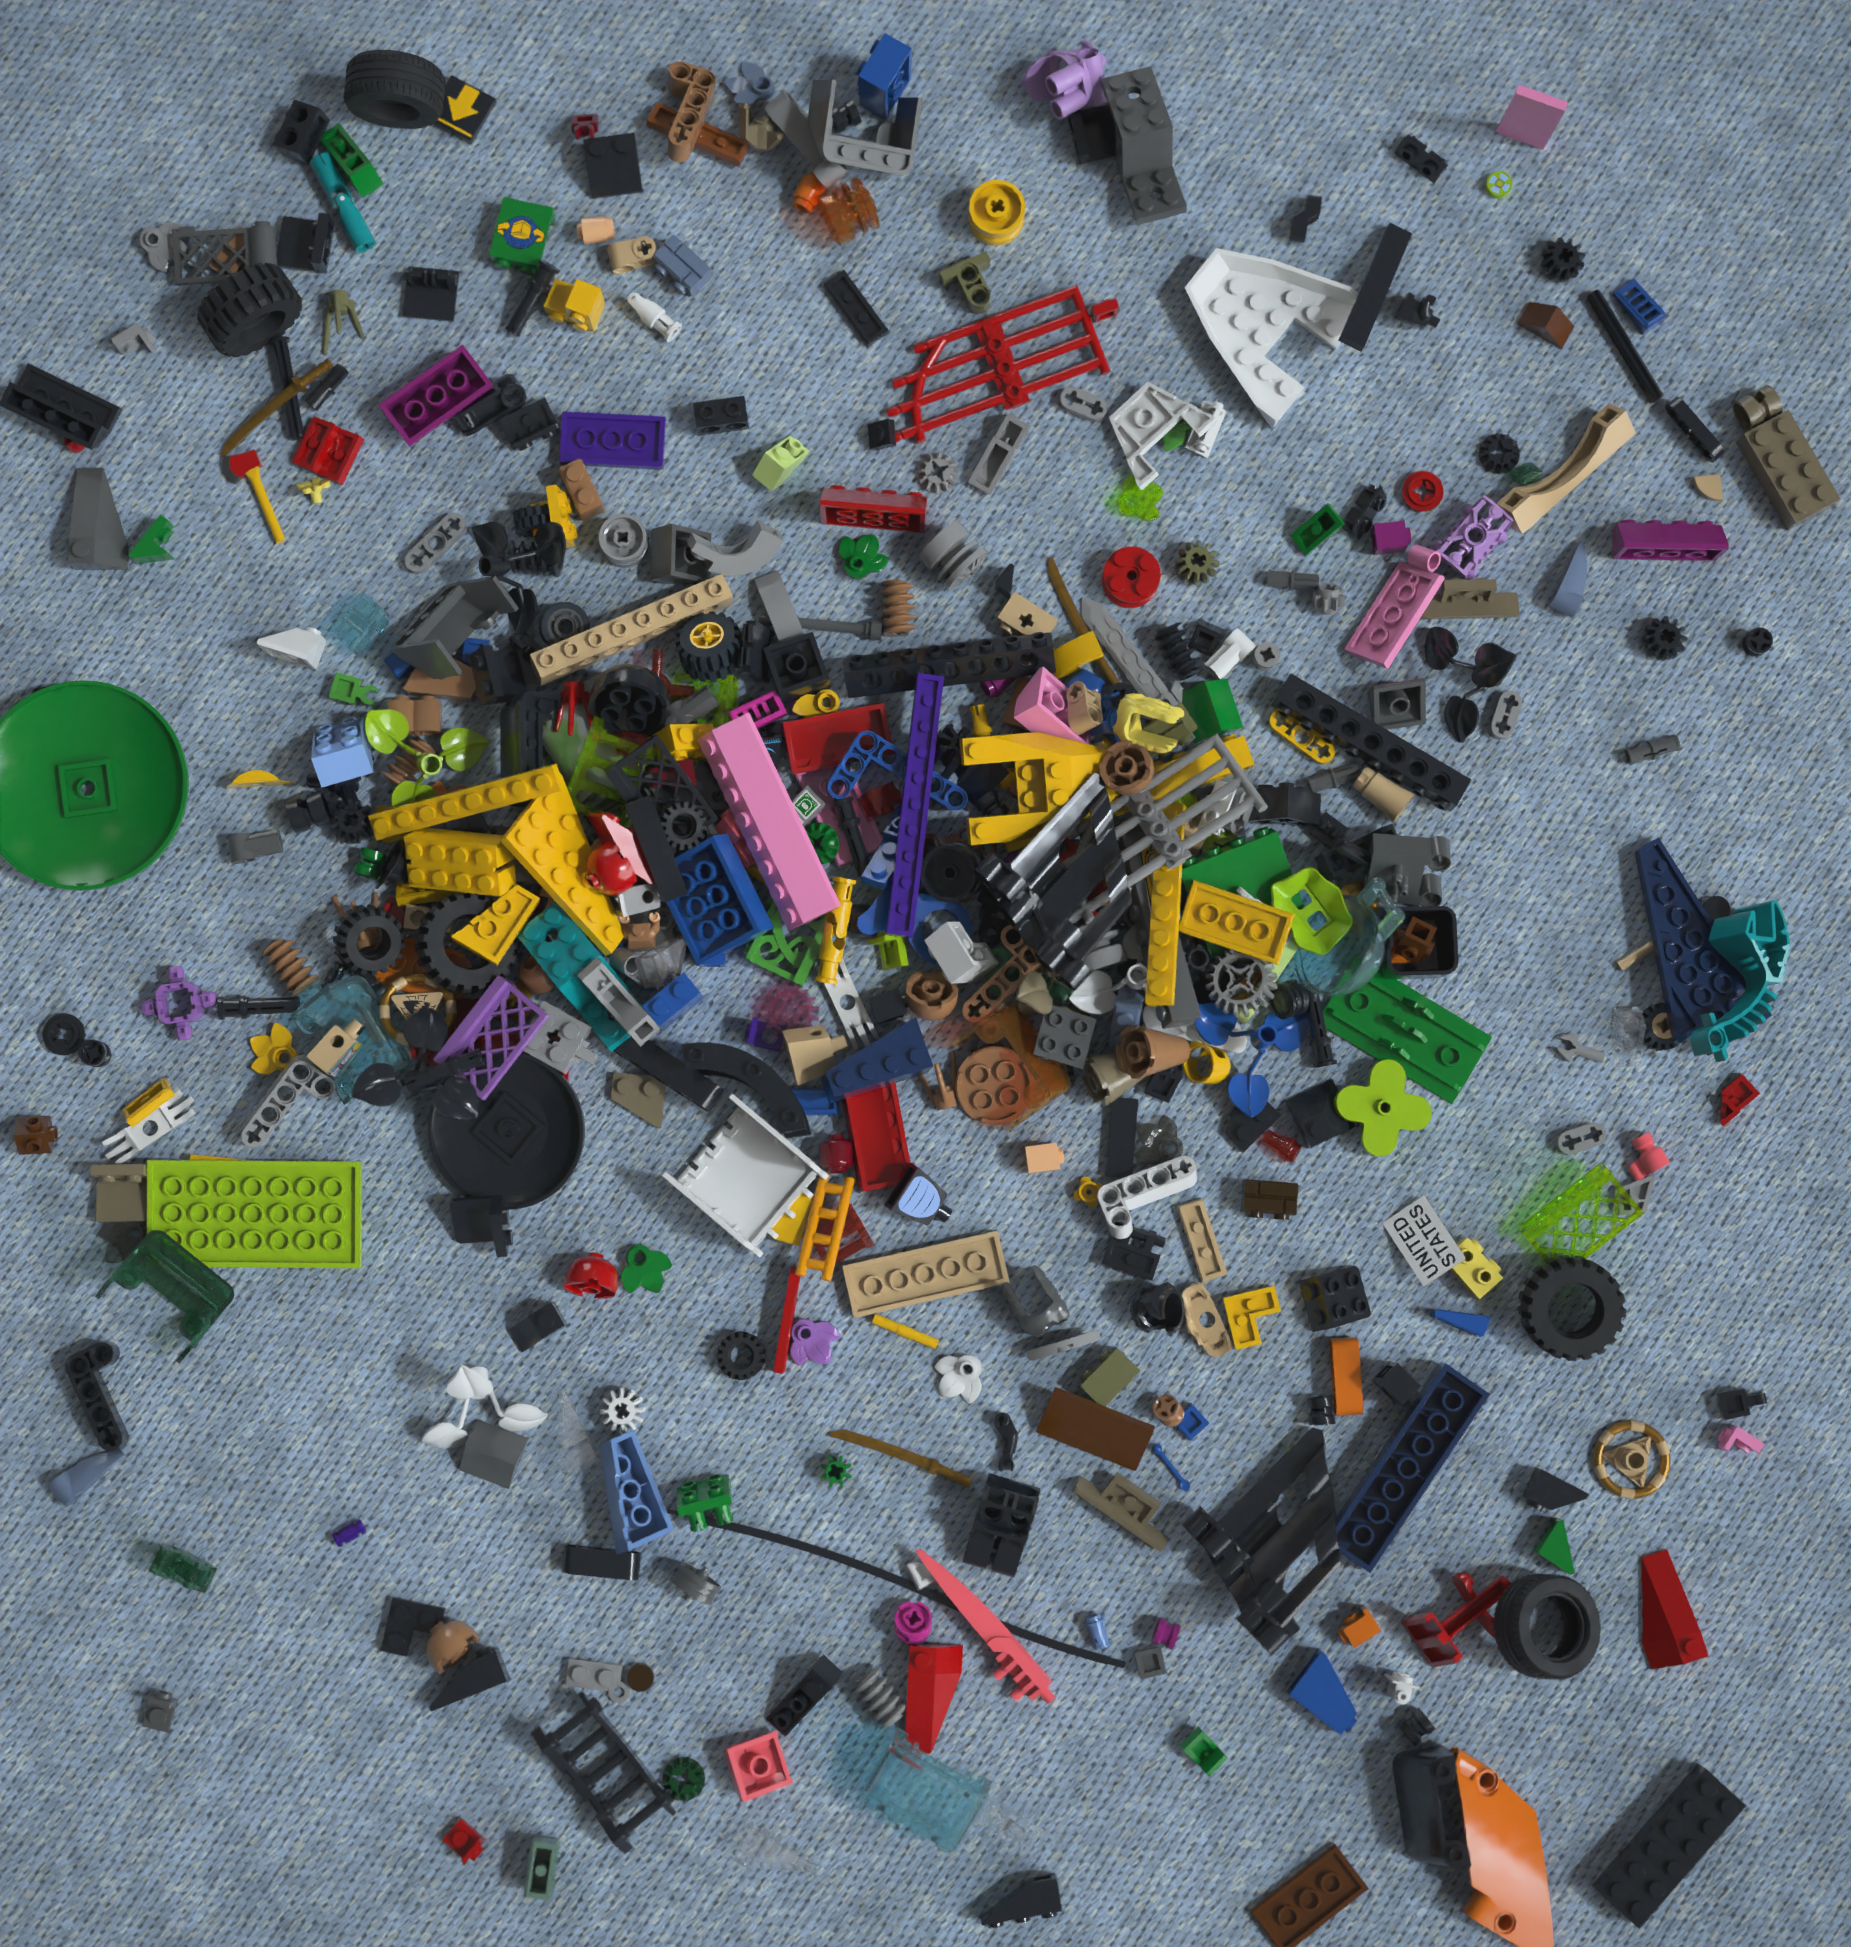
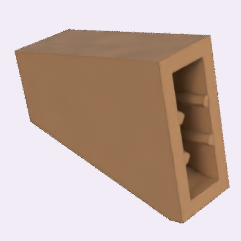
(450, 688)

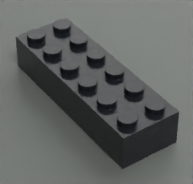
(1669, 1845)

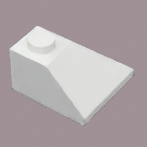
(295, 646)

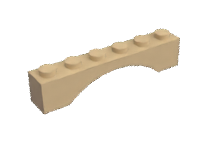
(1603, 436)

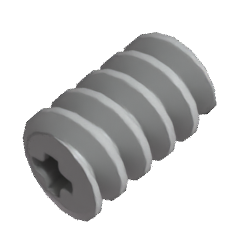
(880, 1697)

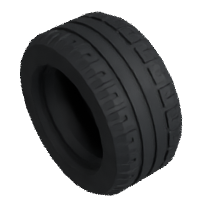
(1580, 1619)

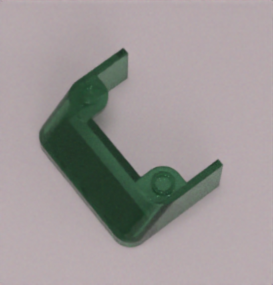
(178, 1278)

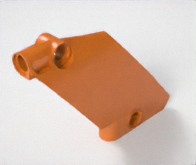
(1504, 1857)

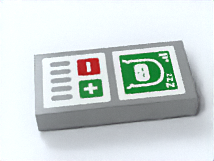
(808, 805)

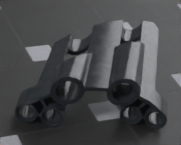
(1043, 896)
(1256, 1550)

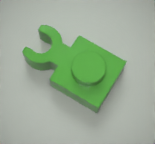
(349, 689)

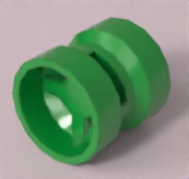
(367, 869)

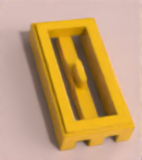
(148, 1102)

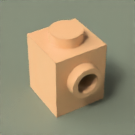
(1043, 1158)

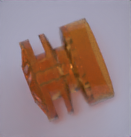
(848, 211)

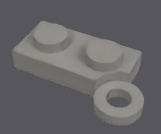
(597, 1676)

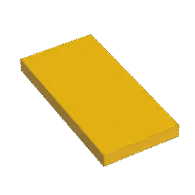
(1236, 922)

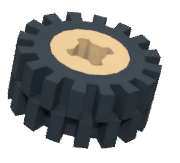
(1654, 1020)

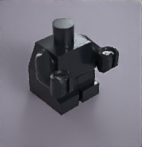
(1417, 313)

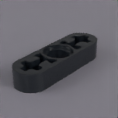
(1692, 425)

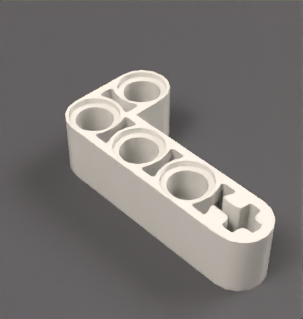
(1149, 1191)

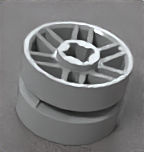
(626, 528)

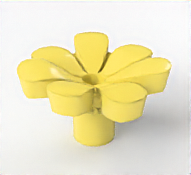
(314, 488)

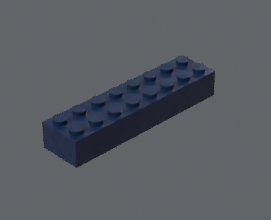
(1407, 1465)

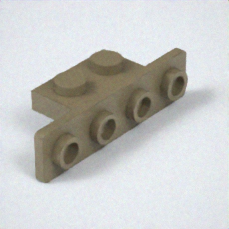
(1471, 600)
(1127, 1506)

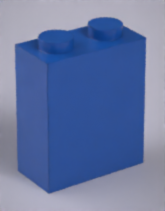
(673, 1001)

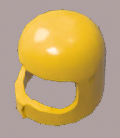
(1220, 1065)

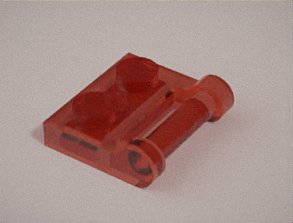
(851, 1225)

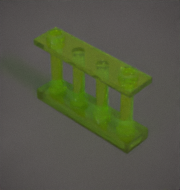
(589, 758)

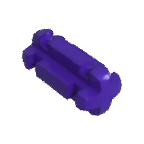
(349, 1533)

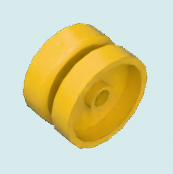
(996, 212)

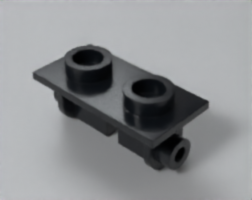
(1413, 153)
(1372, 501)

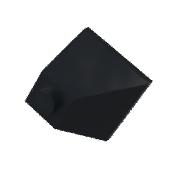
(1316, 1116)

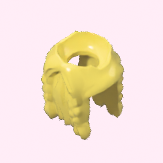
(1129, 724)

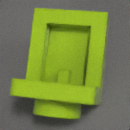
(891, 949)

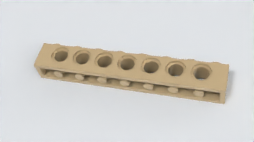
(630, 629)

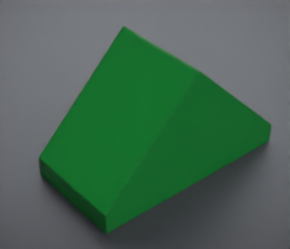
(1555, 1547)

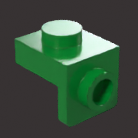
(1203, 1751)

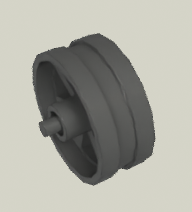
(696, 1583)

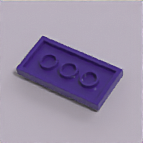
(613, 440)

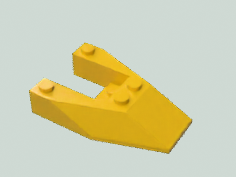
(1045, 777)

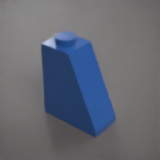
(1323, 1694)

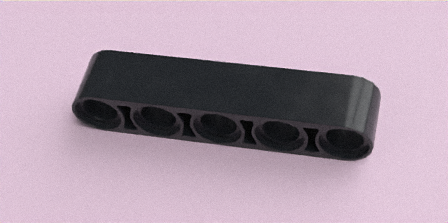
(671, 1072)

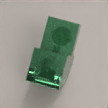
(184, 1568)

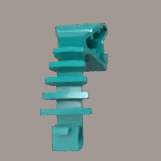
(1757, 947)

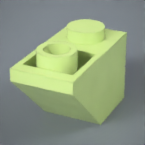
(780, 462)

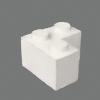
(958, 955)

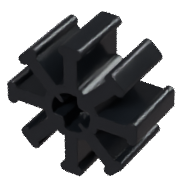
(948, 753)

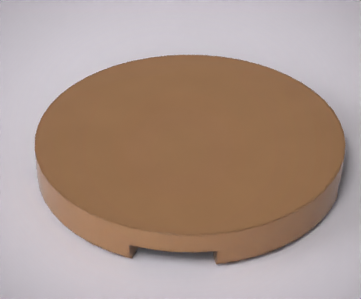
(993, 1085)

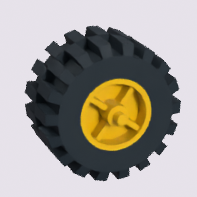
(709, 646)

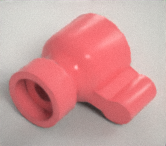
(1650, 1157)

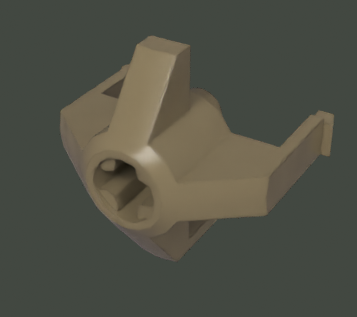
(760, 133)

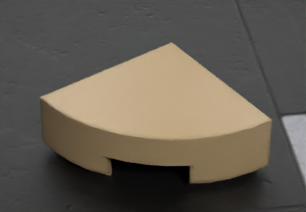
(1709, 486)

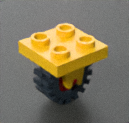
(555, 509)

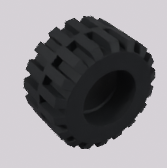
(386, 951)

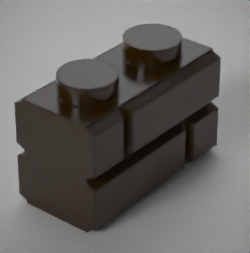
(1269, 1198)

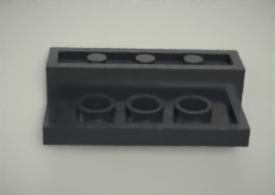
(61, 407)

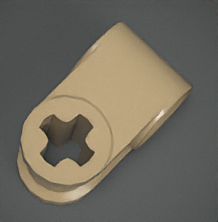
(629, 255)
(1083, 708)

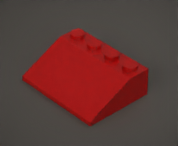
(873, 509)

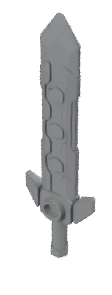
(1127, 657)

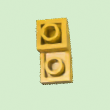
(1076, 653)

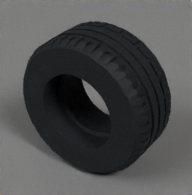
(394, 89)

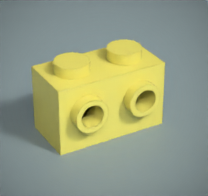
(1476, 1272)

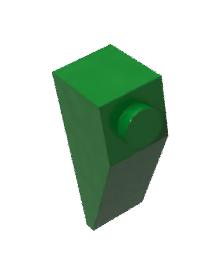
(351, 160)

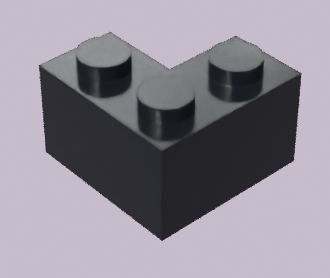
(1288, 805)

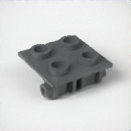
(1064, 1037)

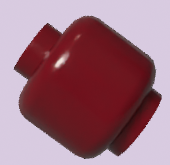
(836, 1154)

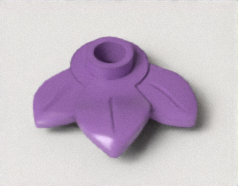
(815, 1344)

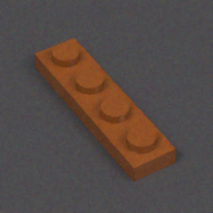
(710, 140)

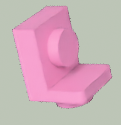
(1743, 1440)

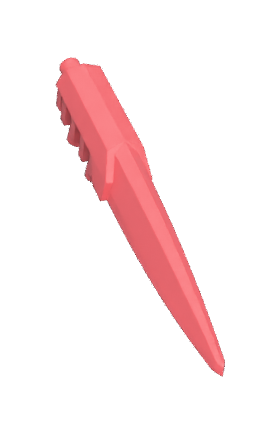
(1007, 1648)

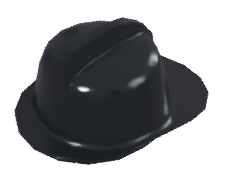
(395, 866)

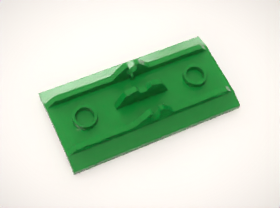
(1406, 1027)

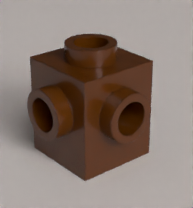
(1415, 940)
(35, 1135)

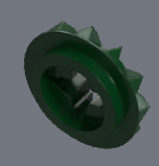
(695, 1774)

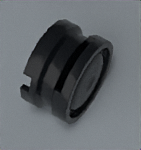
(1289, 999)

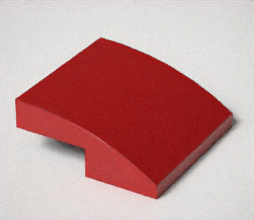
(327, 450)

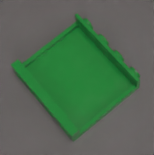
(1247, 863)

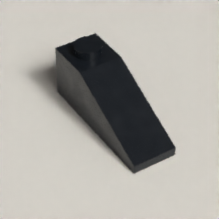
(477, 1676)

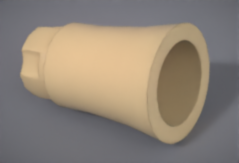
(1383, 793)

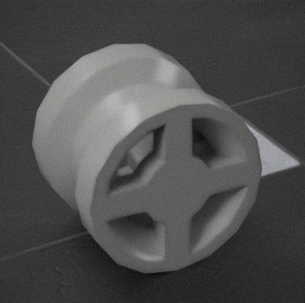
(1264, 661)

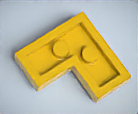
(1242, 1311)

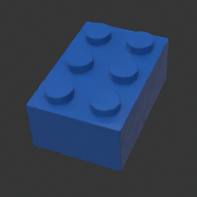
(884, 75)

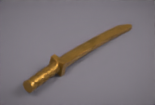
(298, 385)
(1076, 618)
(906, 1455)

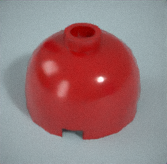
(609, 871)
(592, 1276)

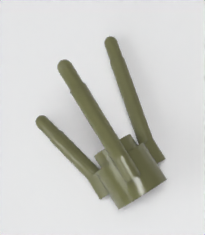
(338, 304)

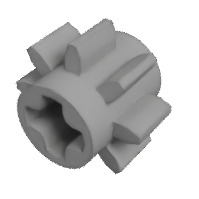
(1328, 599)

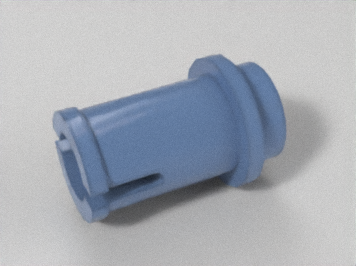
(1097, 1631)

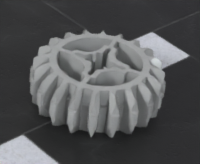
(1235, 989)

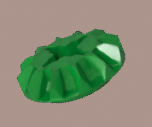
(829, 842)

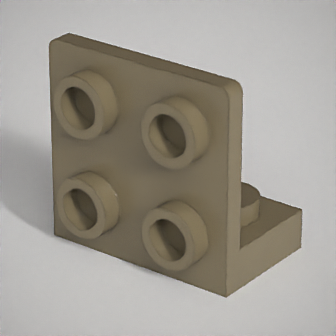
(120, 1192)

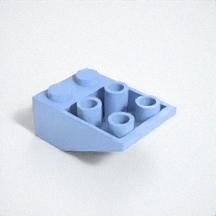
(341, 751)

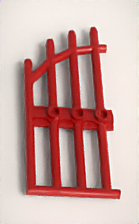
(1002, 366)

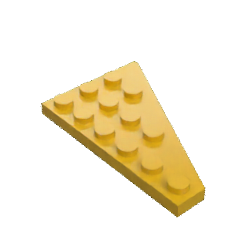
(555, 852)

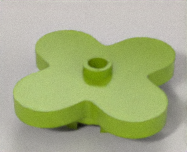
(1363, 1106)

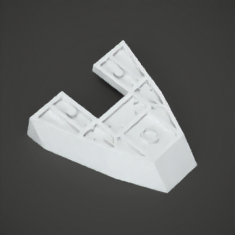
(1248, 307)

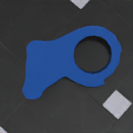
(876, 919)

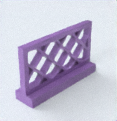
(479, 1019)

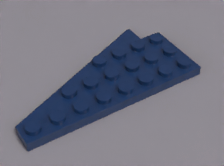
(1690, 969)

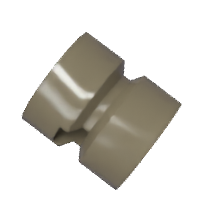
(1754, 409)

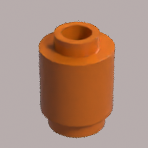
(806, 193)

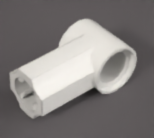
(1233, 651)

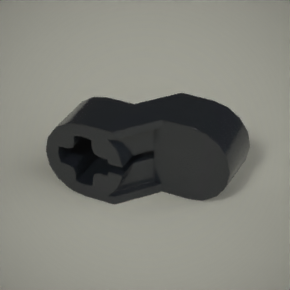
(1305, 218)

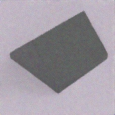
(1398, 703)
(493, 1453)

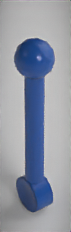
(1183, 1484)

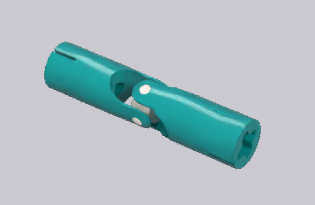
(350, 216)

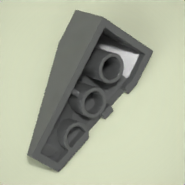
(95, 530)

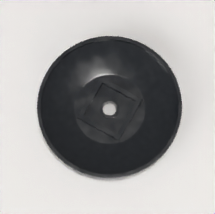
(523, 1167)

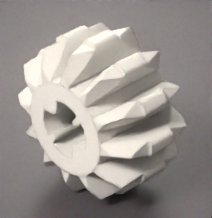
(631, 1408)

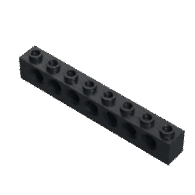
(961, 671)
(1362, 728)

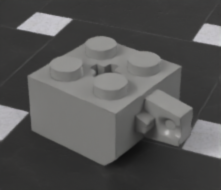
(571, 1046)

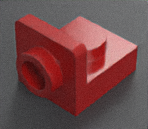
(465, 1841)

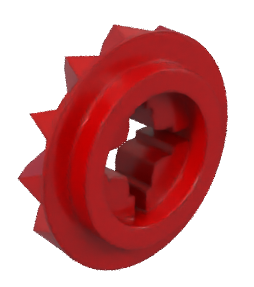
(1432, 485)

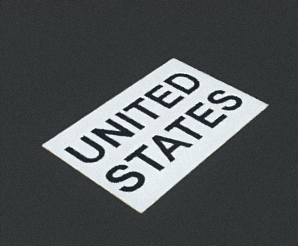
(1424, 1241)

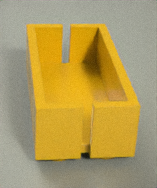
(459, 861)

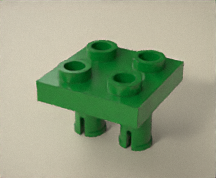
(704, 1495)

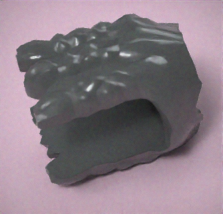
(1038, 1323)

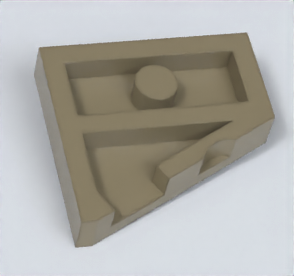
(640, 1095)

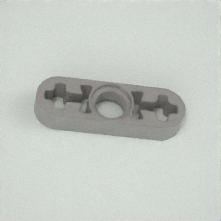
(436, 554)

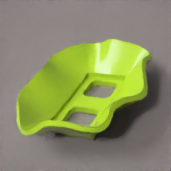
(1324, 898)

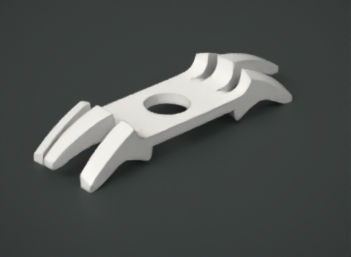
(854, 1016)
(138, 1139)

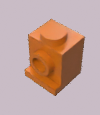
(1358, 1628)

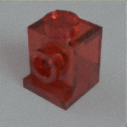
(879, 801)

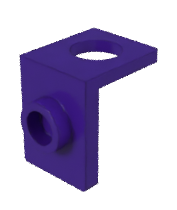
(754, 1035)

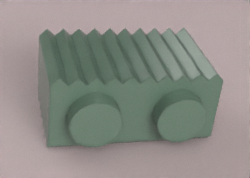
(542, 1867)

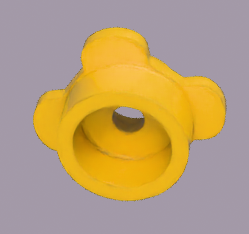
(1080, 1194)

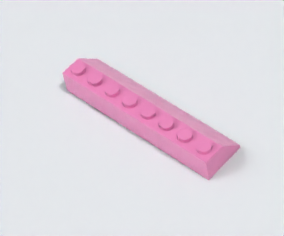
(768, 821)

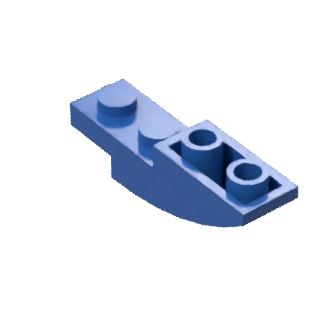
(880, 868)

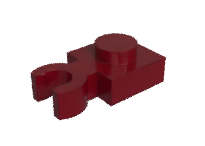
(584, 125)
(670, 774)

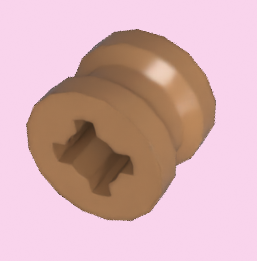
(1163, 1406)

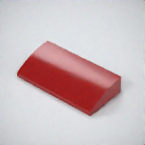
(824, 738)
(877, 1138)

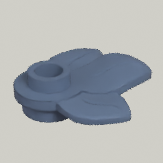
(748, 85)

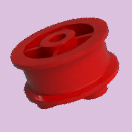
(1136, 563)

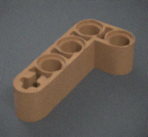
(698, 92)
(1001, 979)

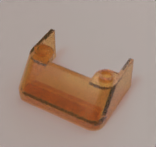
(1050, 1077)

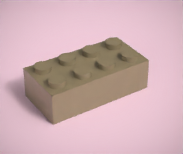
(1788, 470)

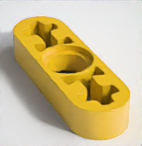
(1302, 747)

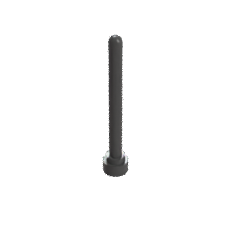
(871, 629)

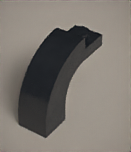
(1335, 865)

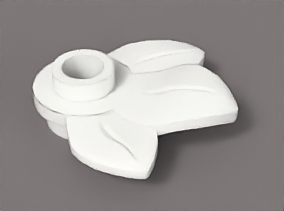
(957, 1380)

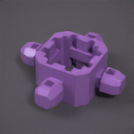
(161, 1007)

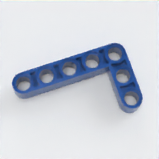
(896, 769)

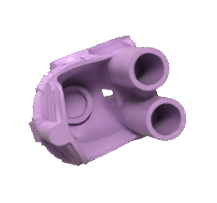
(1071, 86)

